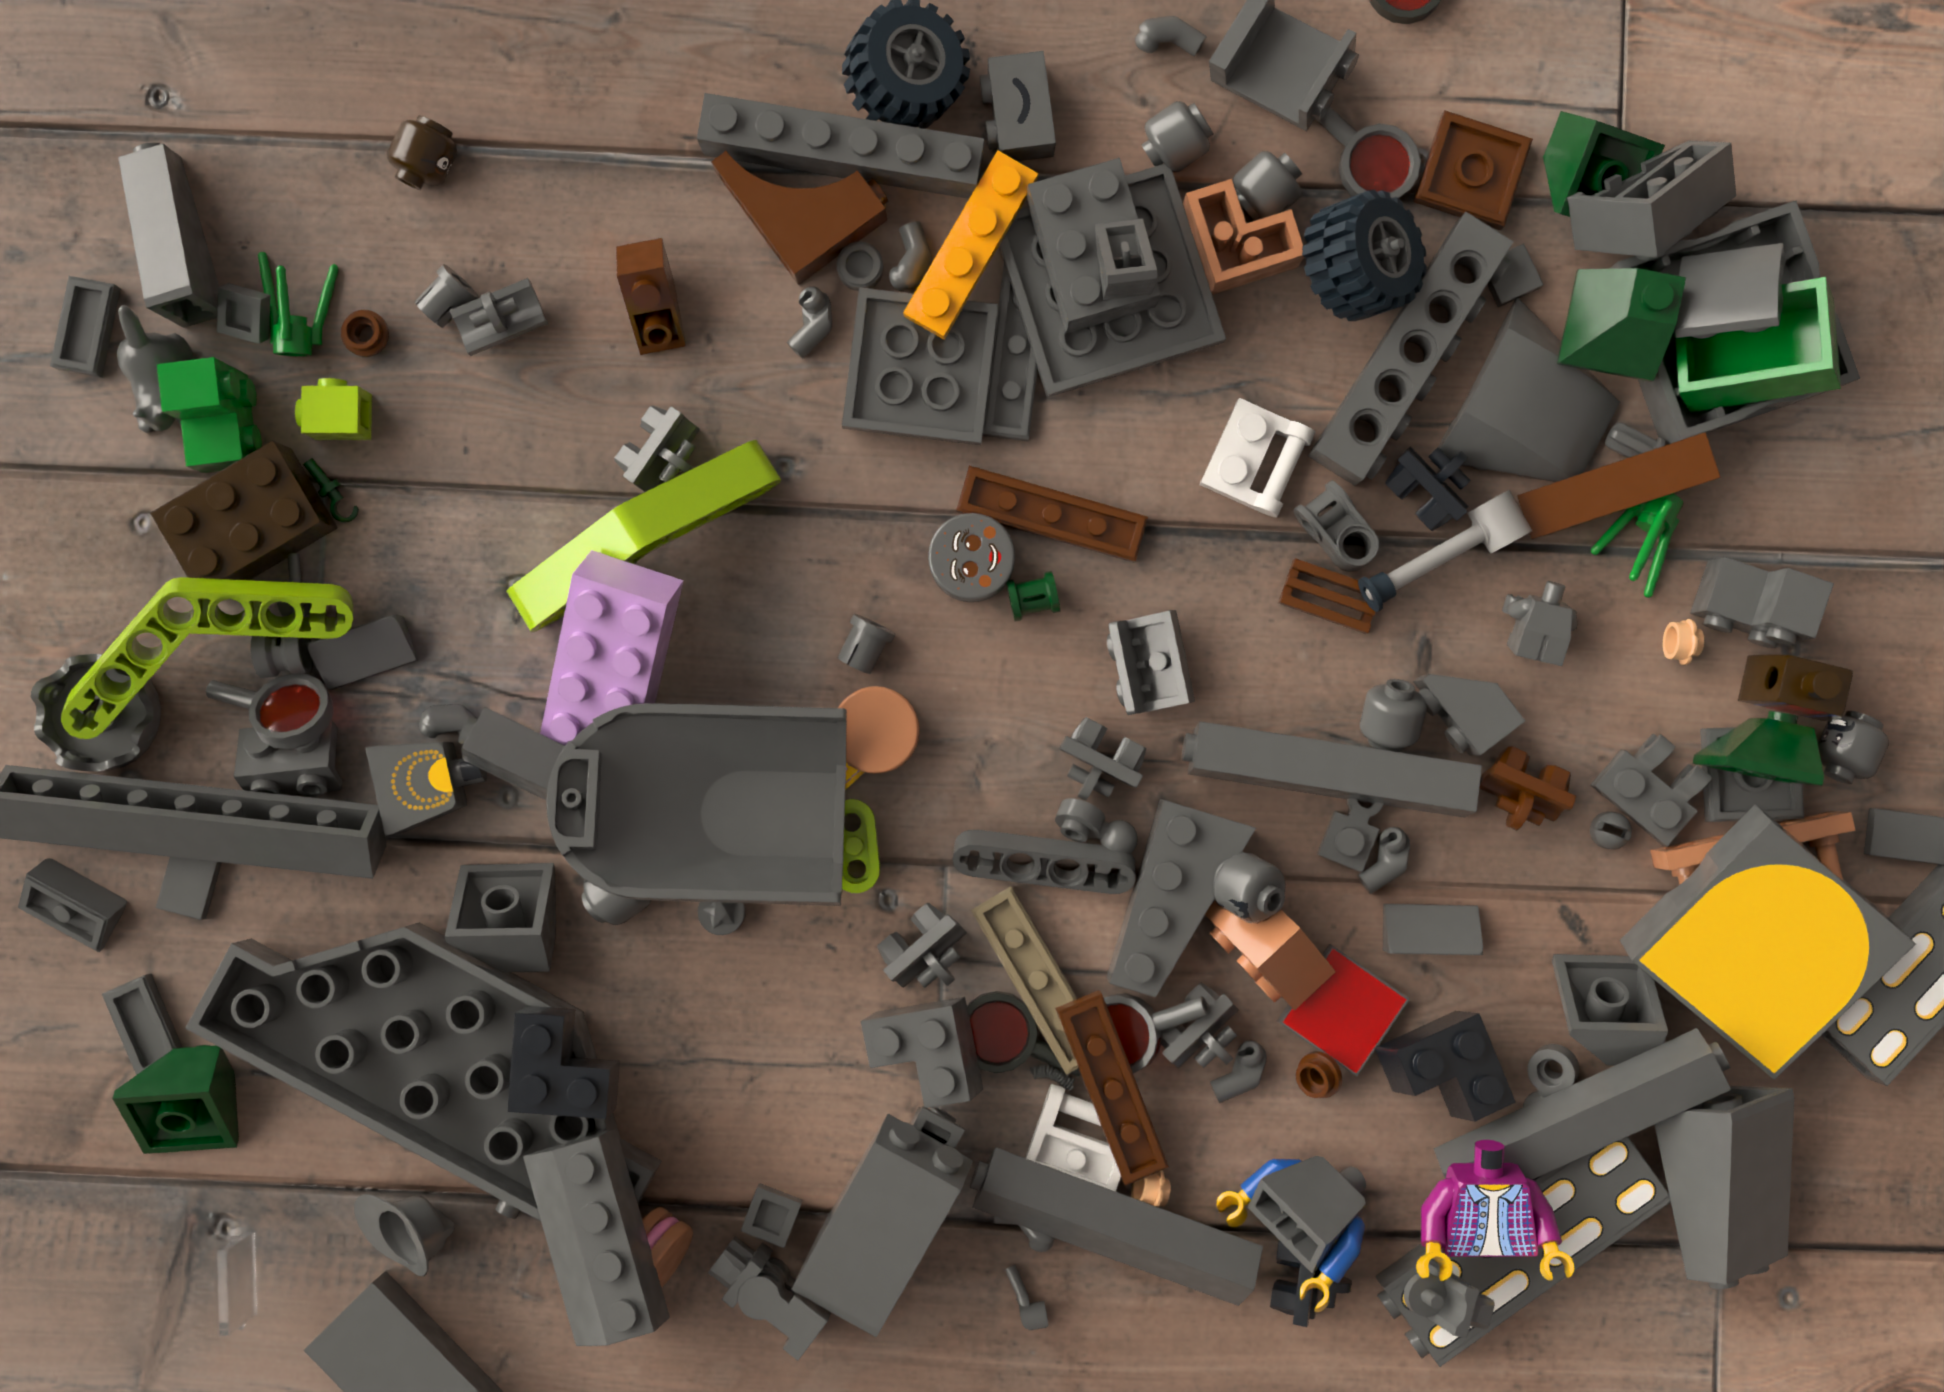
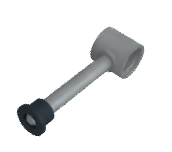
(1493, 524)

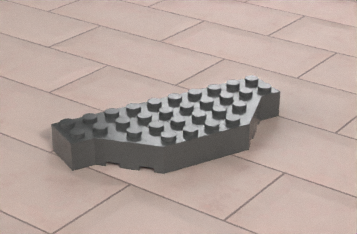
(405, 1045)

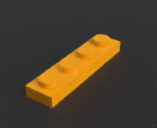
(970, 245)

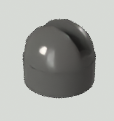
(1606, 839)

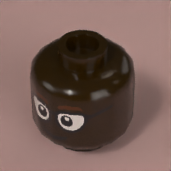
(422, 152)

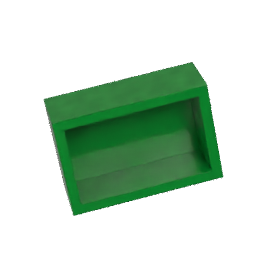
(1766, 364)

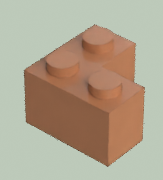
(1239, 251)
(1273, 954)

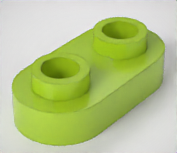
(861, 846)

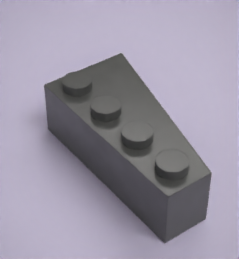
(1171, 892)

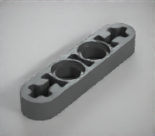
(1043, 869)

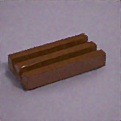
(1362, 625)

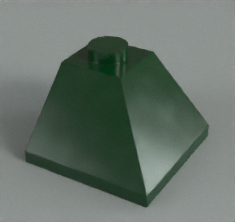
(1587, 153)
(1621, 321)
(1767, 749)
(182, 1102)

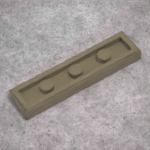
(1029, 967)

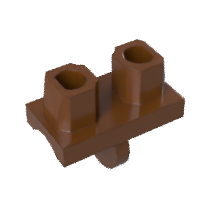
(1524, 795)

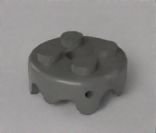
(118, 744)

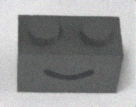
(1020, 106)

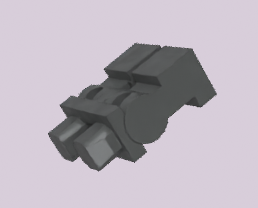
(764, 1292)

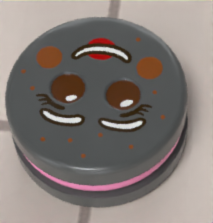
(971, 557)

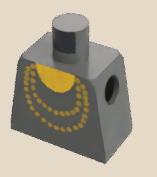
(419, 783)

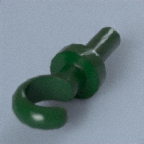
(329, 489)

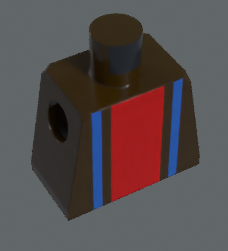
(1801, 687)

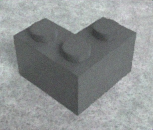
(1767, 605)
(935, 1038)

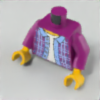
(1488, 1213)

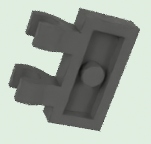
(1645, 797)

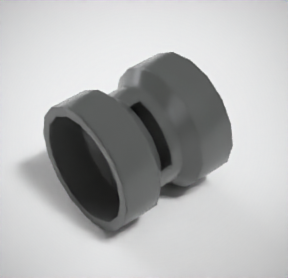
(280, 654)

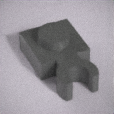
(1350, 837)

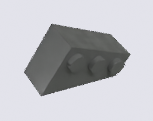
(1656, 205)

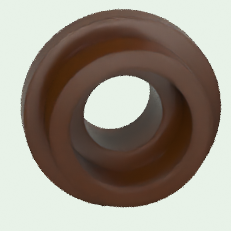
(351, 333)
(1318, 1075)

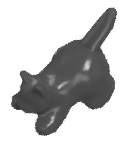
(139, 360)

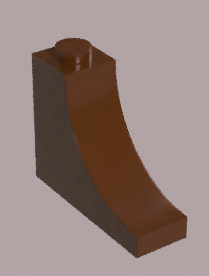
(805, 224)

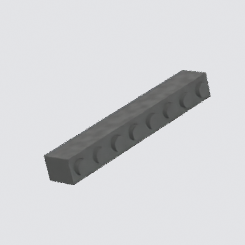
(190, 821)

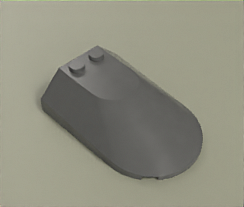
(705, 803)

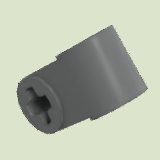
(1336, 525)

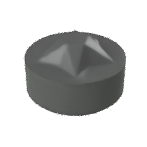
(721, 917)

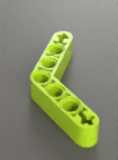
(647, 524)
(204, 618)

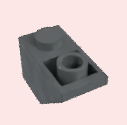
(1473, 711)

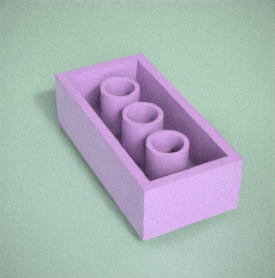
(609, 643)

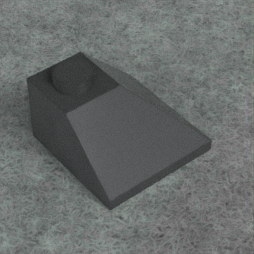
(505, 915)
(1609, 1005)

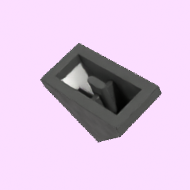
(1125, 259)

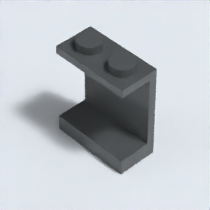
(1282, 63)

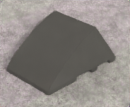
(1528, 409)

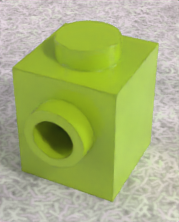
(334, 411)

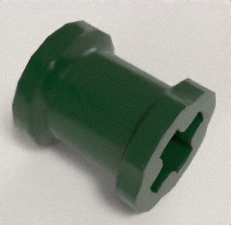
(1047, 601)

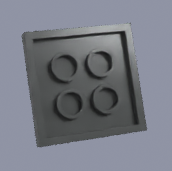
(912, 379)

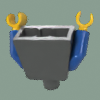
(1309, 1211)

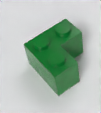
(213, 411)

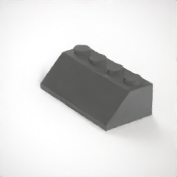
(597, 1240)

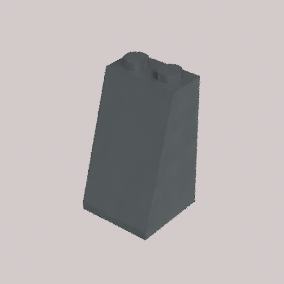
(1730, 1182)
(882, 1225)

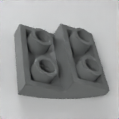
(1731, 291)

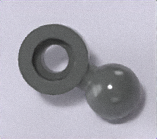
(1085, 821)
(1544, 1077)

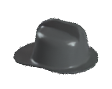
(404, 1230)

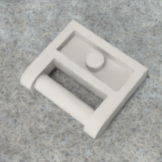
(1242, 452)
(1068, 1149)

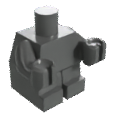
(1541, 625)

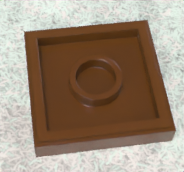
(1472, 169)

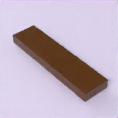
(1619, 485)
(1053, 514)
(1112, 1087)

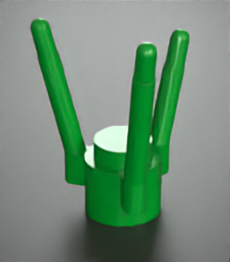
(290, 332)
(1655, 518)

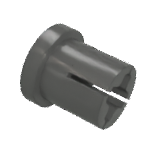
(445, 294)
(864, 643)

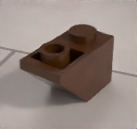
(650, 295)

